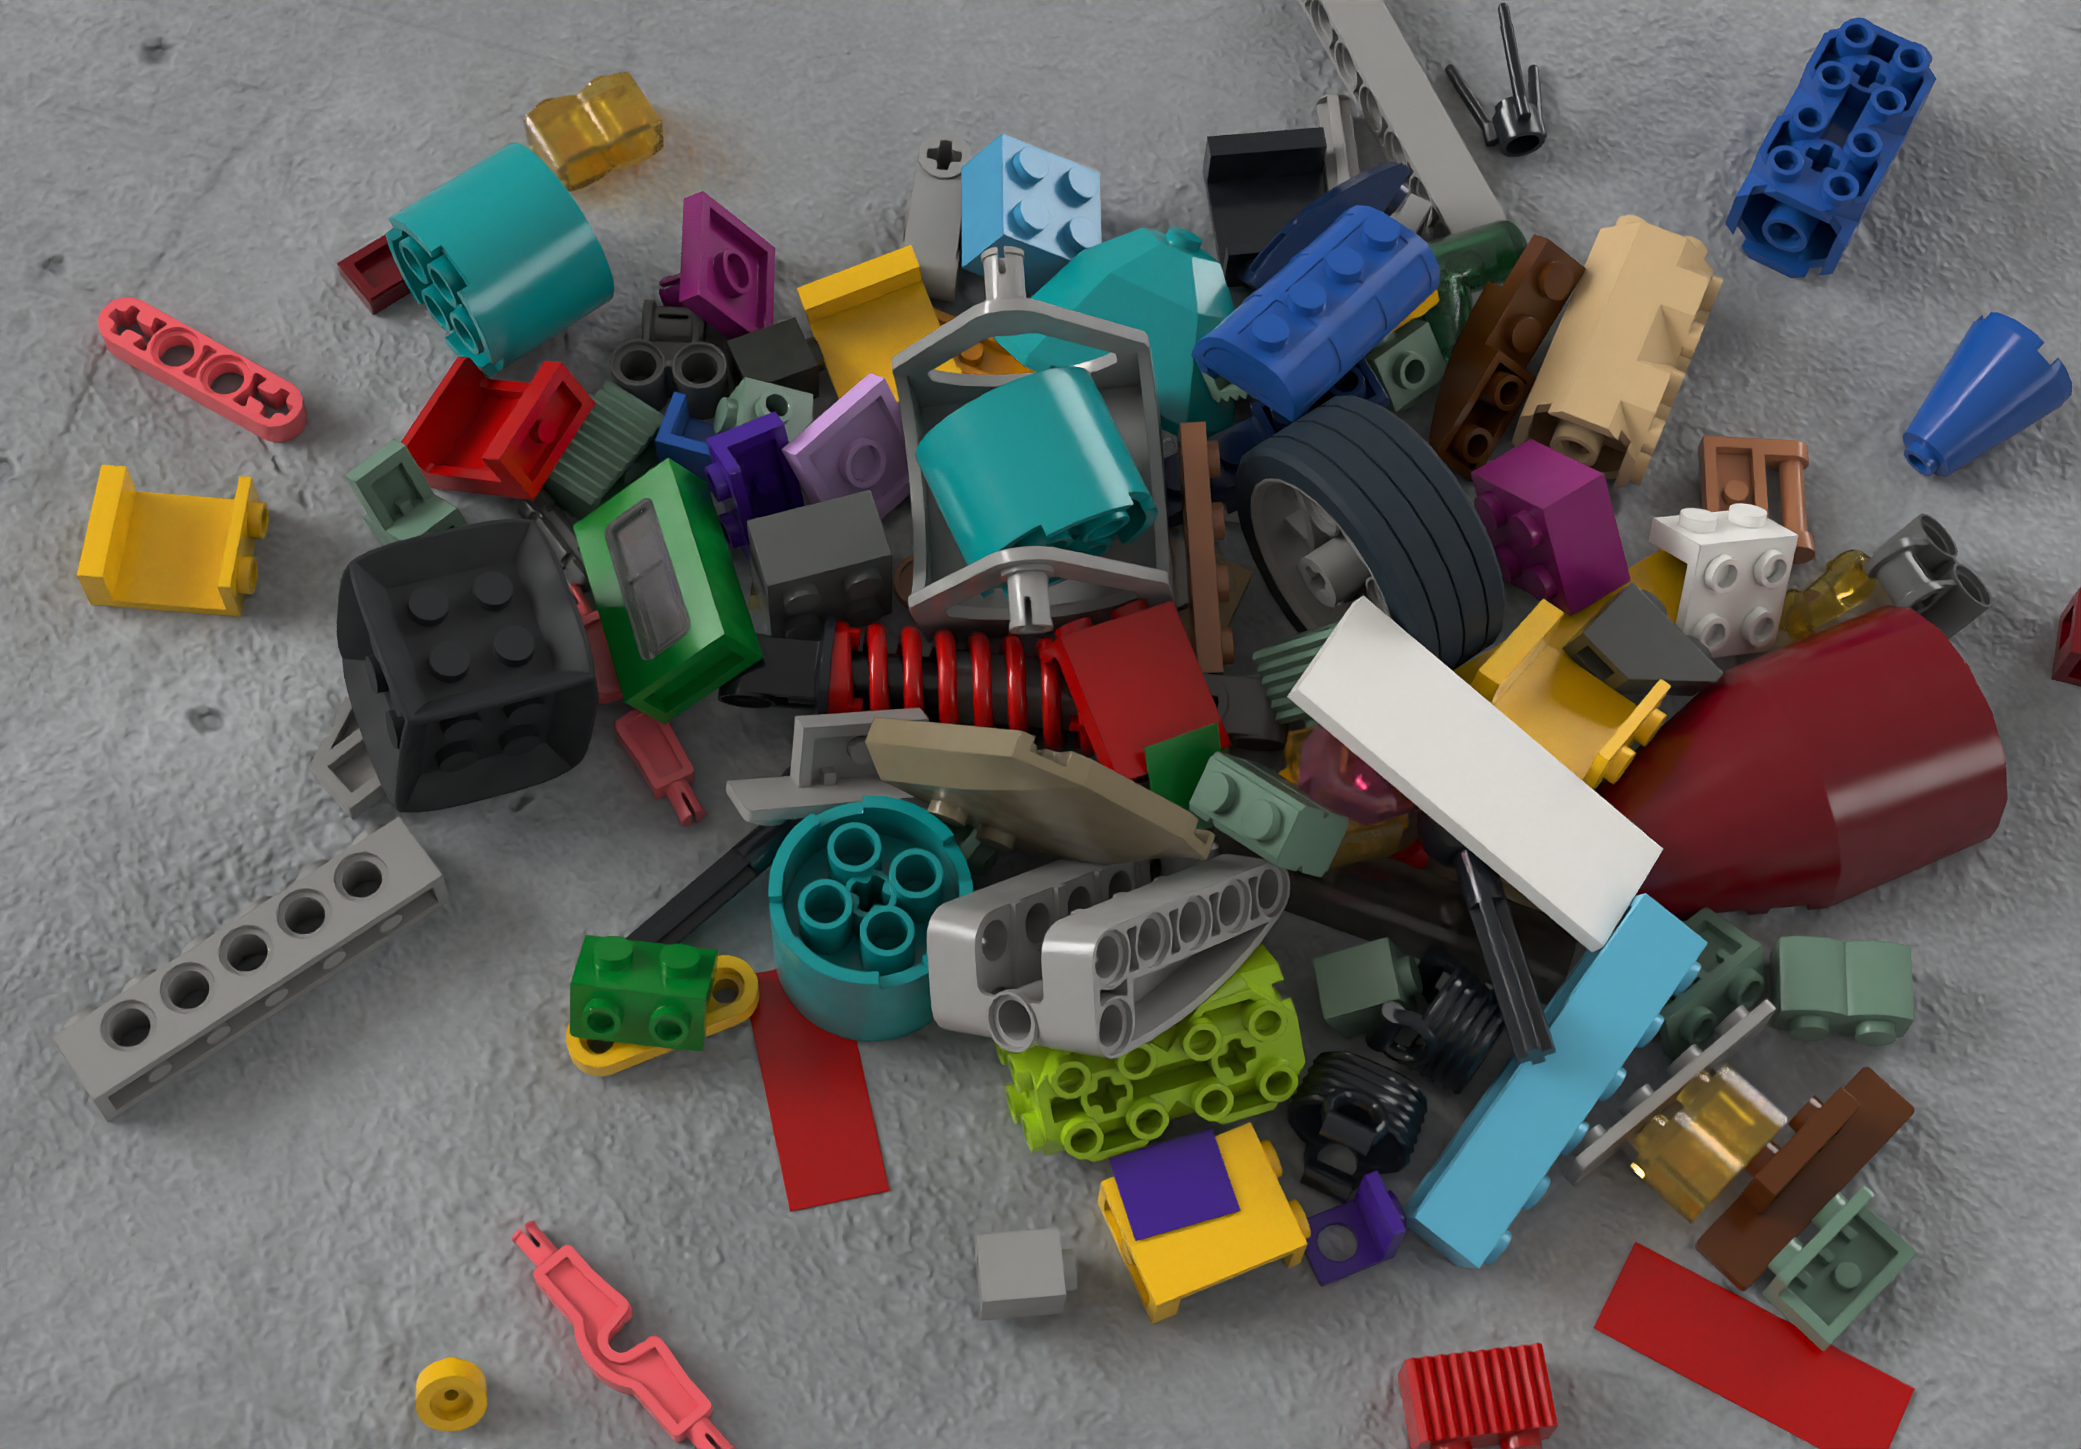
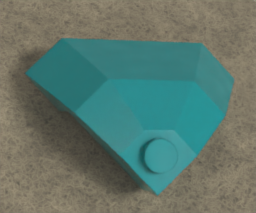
(1152, 285)

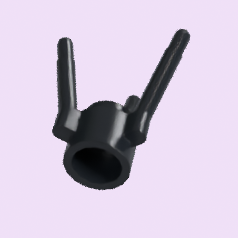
(1517, 119)

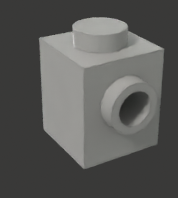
(1023, 1273)

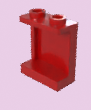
(497, 432)
(1134, 683)

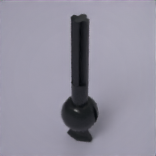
(715, 885)
(1497, 940)

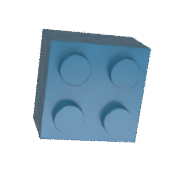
(1028, 202)

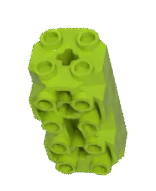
(1221, 1060)

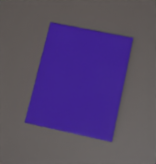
(1174, 1184)

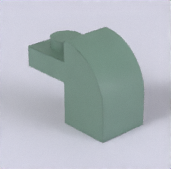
(399, 497)

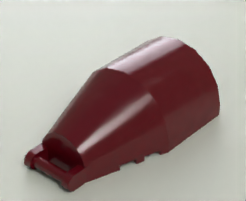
(1818, 771)

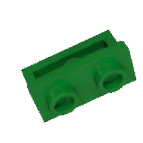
(642, 992)

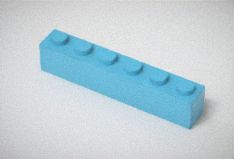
(1540, 1109)

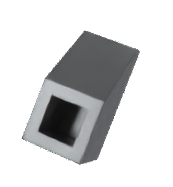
(1636, 645)

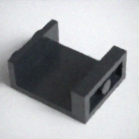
(1257, 188)

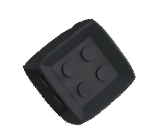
(466, 664)

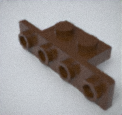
(1803, 1175)

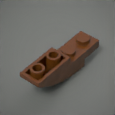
(1490, 359)

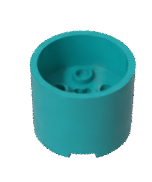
(501, 258)
(1036, 470)
(853, 967)

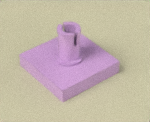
(854, 448)

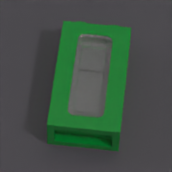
(667, 592)

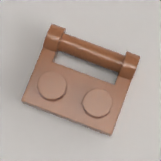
(1735, 472)

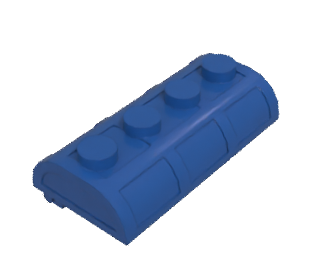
(1322, 311)

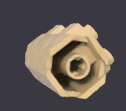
(1622, 349)

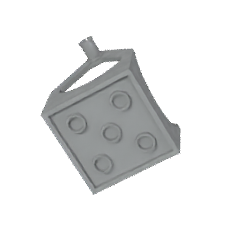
(943, 585)

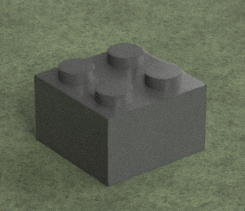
(821, 565)

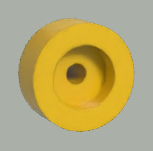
(451, 1394)

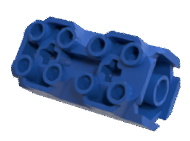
(1831, 148)

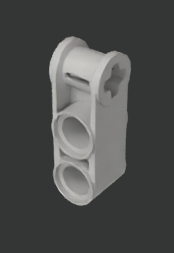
(935, 214)

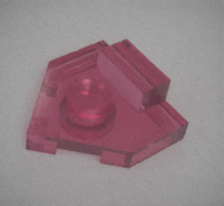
(1346, 783)

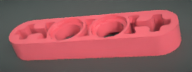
(199, 373)

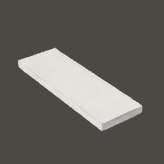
(1476, 773)

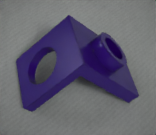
(1374, 1220)

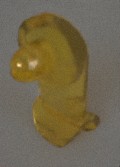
(1832, 594)

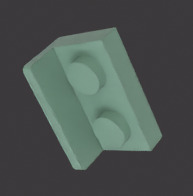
(1728, 977)

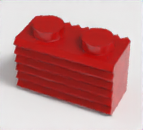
(1478, 1399)

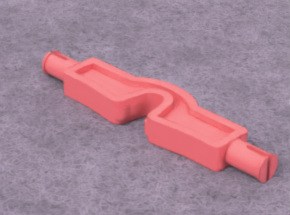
(645, 740)
(597, 1316)

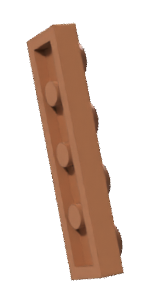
(1201, 526)

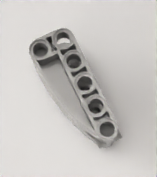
(1097, 950)

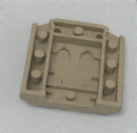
(1031, 796)

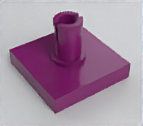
(723, 270)

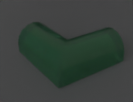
(1466, 265)

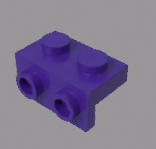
(751, 476)

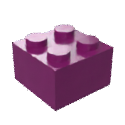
(1551, 526)

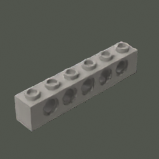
(243, 999)

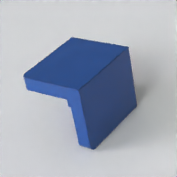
(684, 438)

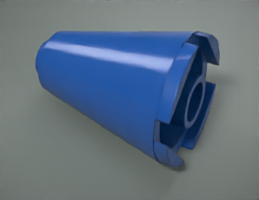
(1984, 396)

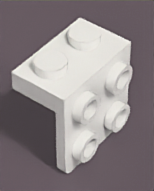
(1732, 575)

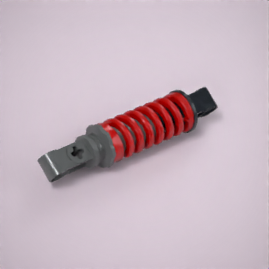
(959, 685)

